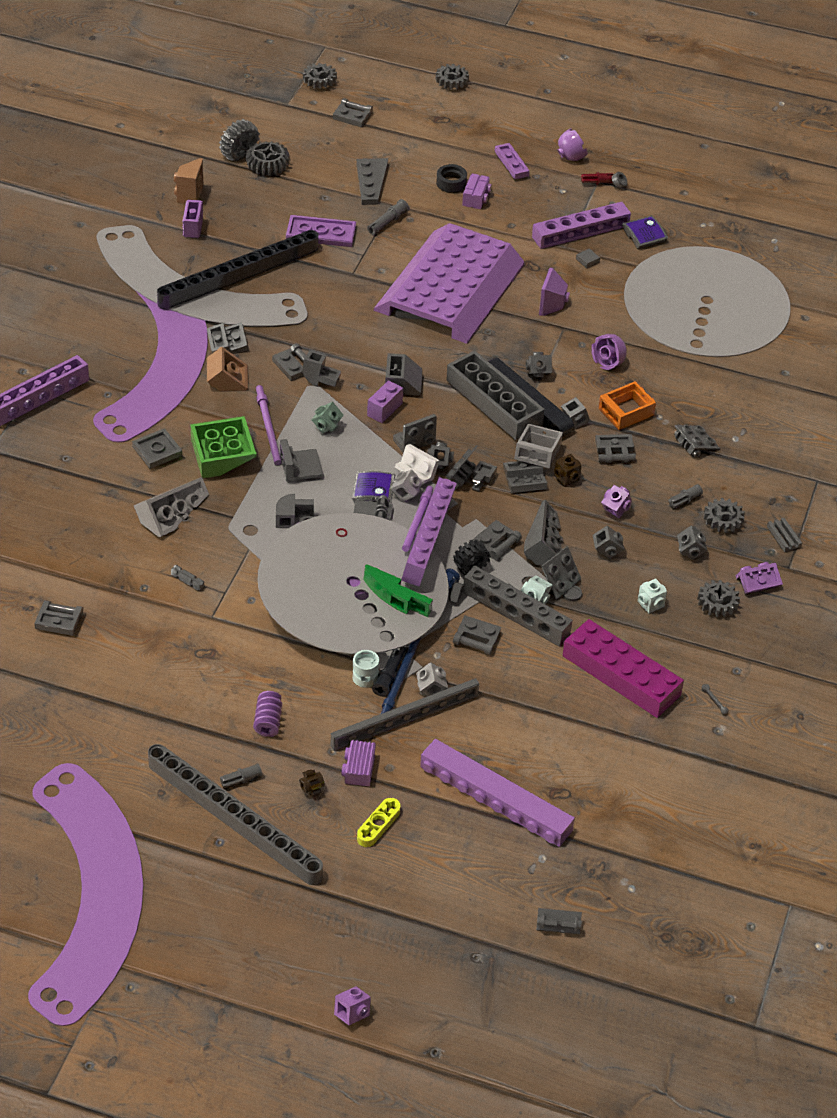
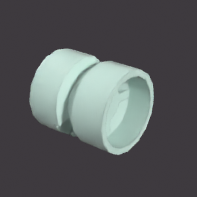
(365, 668)

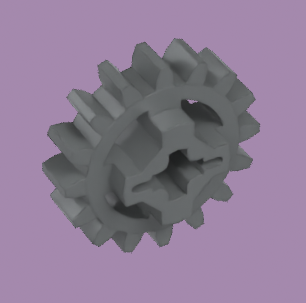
(320, 75)
(452, 76)
(724, 515)
(718, 598)

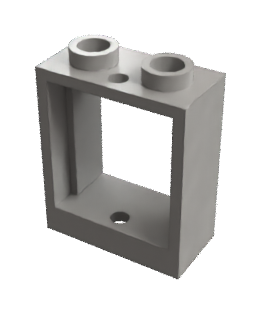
(535, 453)

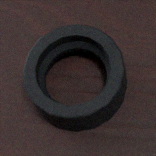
(451, 170)

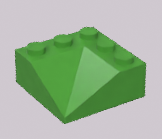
(221, 445)

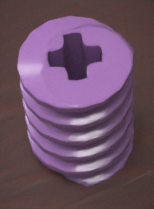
(268, 713)

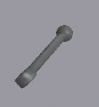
(706, 688)

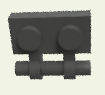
(615, 443)

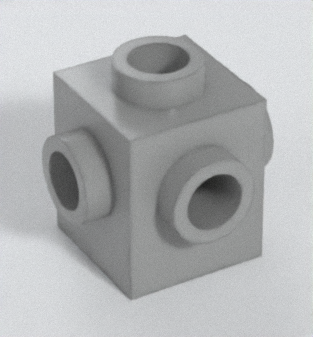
(406, 485)
(431, 679)

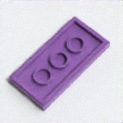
(330, 230)

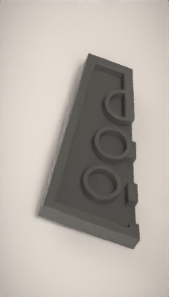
(371, 178)

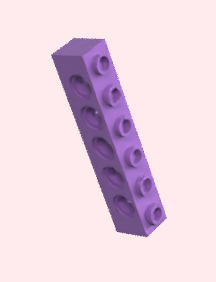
(580, 225)
(42, 388)

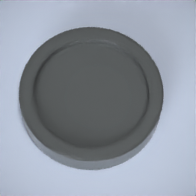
(573, 594)

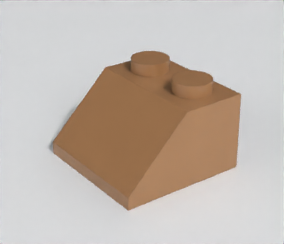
(189, 181)
(226, 371)

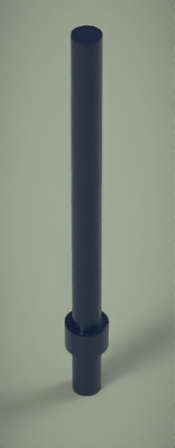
(389, 702)

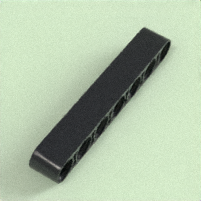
(553, 417)

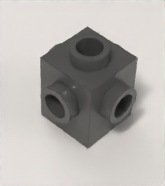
(545, 364)
(448, 455)
(608, 542)
(691, 542)

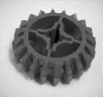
(238, 139)
(267, 158)

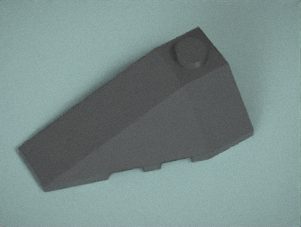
(543, 538)

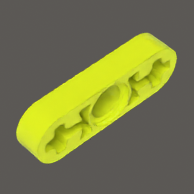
(377, 831)

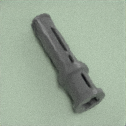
(392, 213)

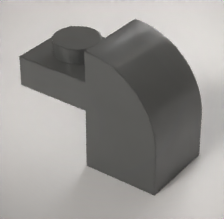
(316, 371)
(289, 508)

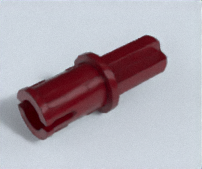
(597, 178)

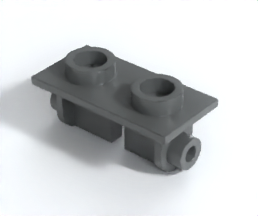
(559, 920)

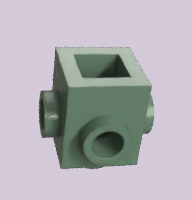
(327, 417)

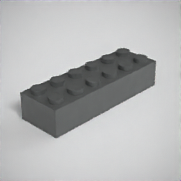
(494, 394)

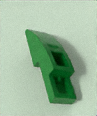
(389, 590)

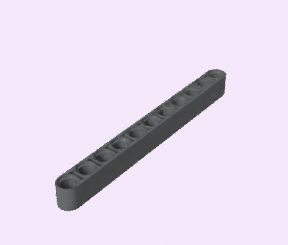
(235, 814)

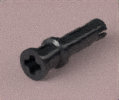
(386, 675)

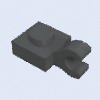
(483, 472)

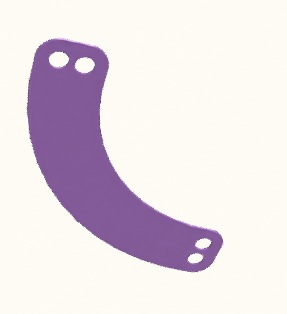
(167, 382)
(108, 896)

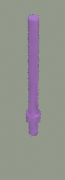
(262, 401)
(424, 501)

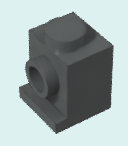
(576, 412)

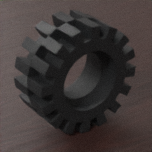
(471, 555)

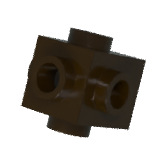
(567, 470)

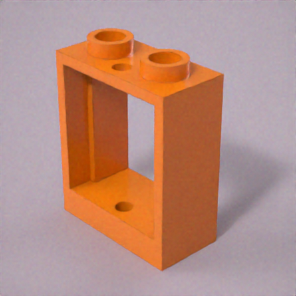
(609, 405)

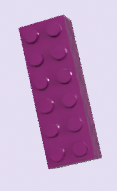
(623, 668)

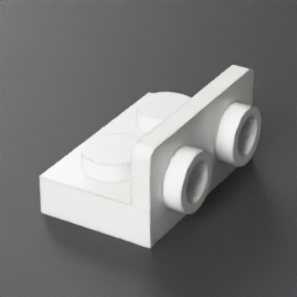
(420, 462)

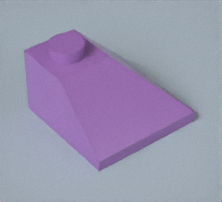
(553, 293)

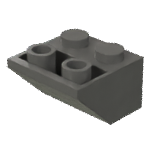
(404, 373)

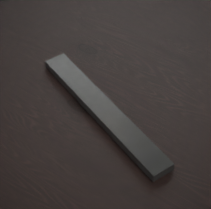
(404, 714)

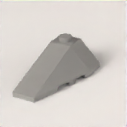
(167, 510)

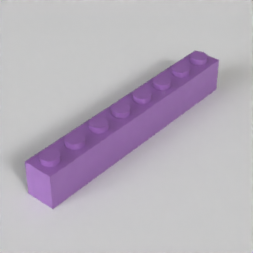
(428, 532)
(497, 792)

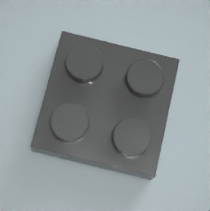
(157, 448)

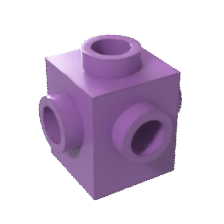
(617, 500)
(352, 1005)

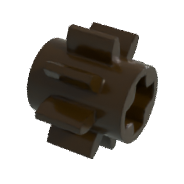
(311, 782)

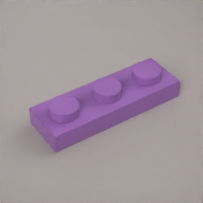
(512, 161)

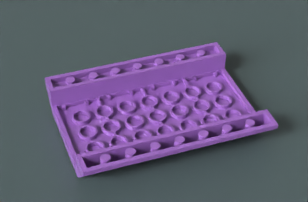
(454, 280)

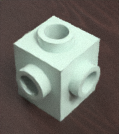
(537, 588)
(652, 595)

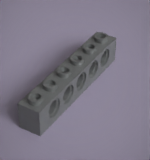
(517, 606)

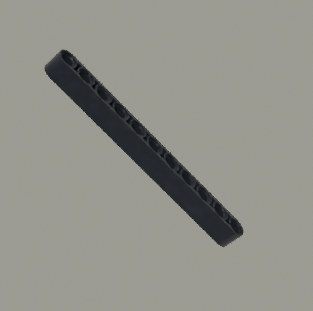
(237, 269)

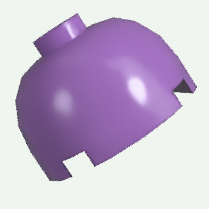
(571, 146)
(609, 351)

